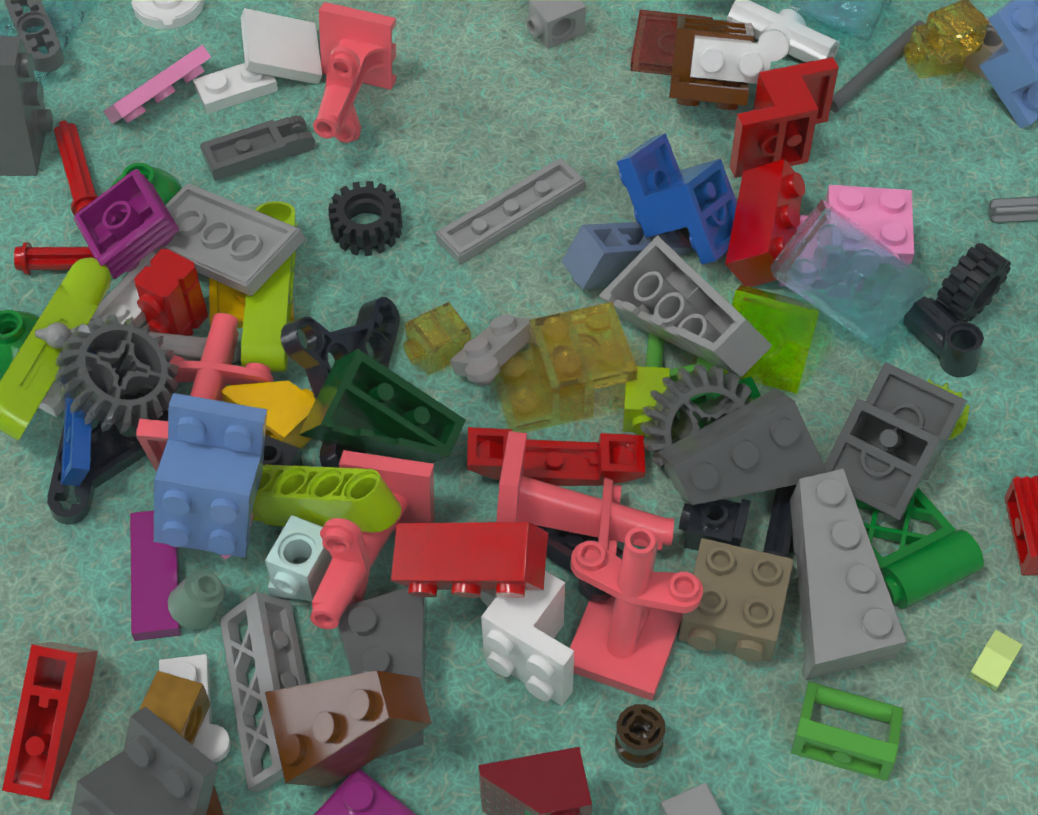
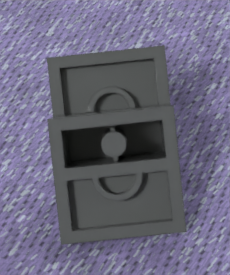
(894, 439)
(150, 776)

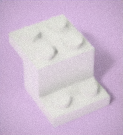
(521, 640)

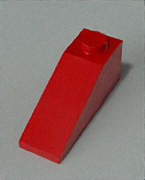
(48, 716)

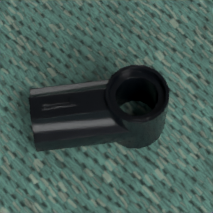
(954, 341)

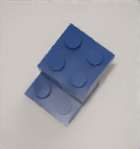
(678, 198)

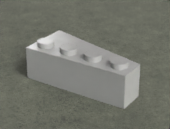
(679, 306)
(839, 581)

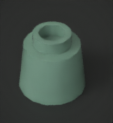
(196, 600)

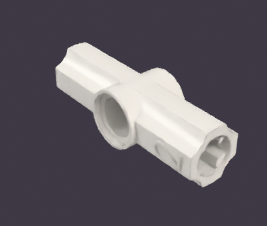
(803, 41)

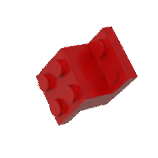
(784, 115)

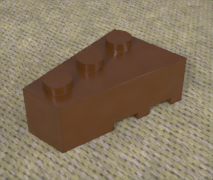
(343, 723)

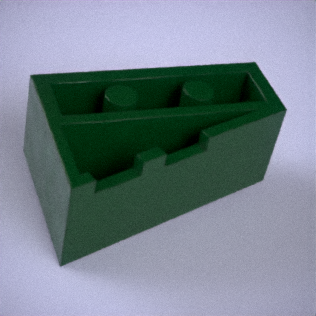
(380, 413)

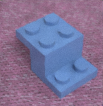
(1015, 65)
(209, 475)

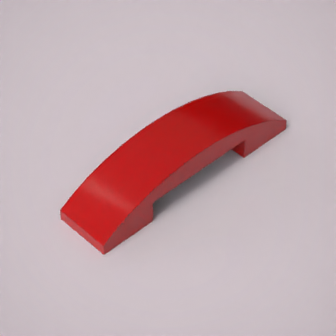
(561, 462)

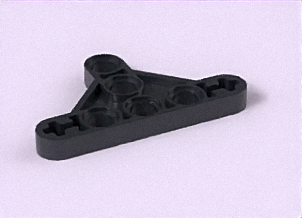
(375, 324)
(108, 456)

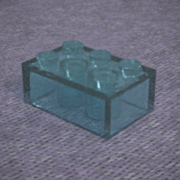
(849, 274)

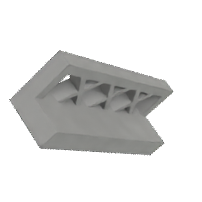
(278, 664)

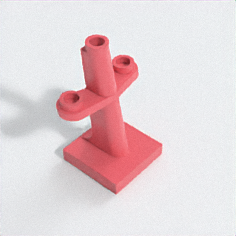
(353, 51)
(209, 379)
(567, 510)
(356, 551)
(634, 631)

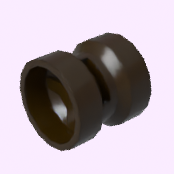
(638, 747)

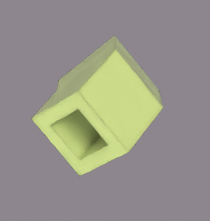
(995, 660)

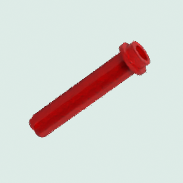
(75, 166)
(47, 258)

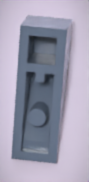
(607, 249)

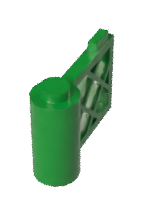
(929, 560)

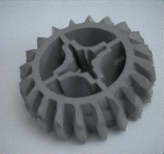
(93, 381)
(678, 397)

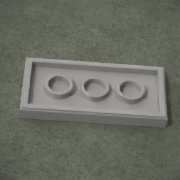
(229, 239)

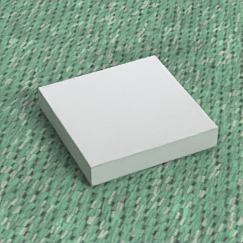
(280, 46)

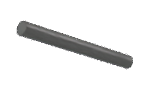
(872, 70)

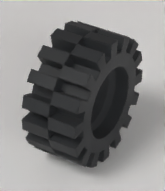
(361, 201)
(973, 282)

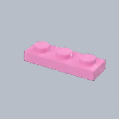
(159, 86)

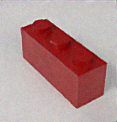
(764, 220)
(470, 558)

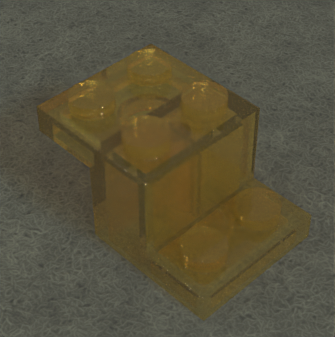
(563, 367)

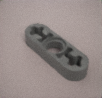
(32, 41)

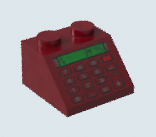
(536, 785)

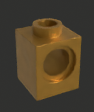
(178, 703)

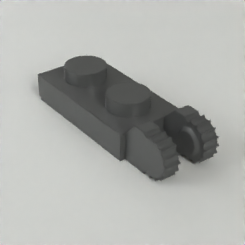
(256, 146)

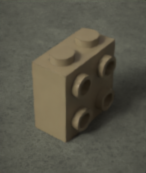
(739, 601)

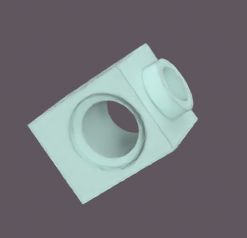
(298, 540)

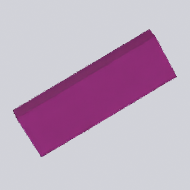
(152, 579)

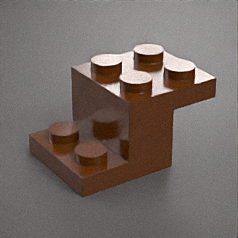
(692, 90)

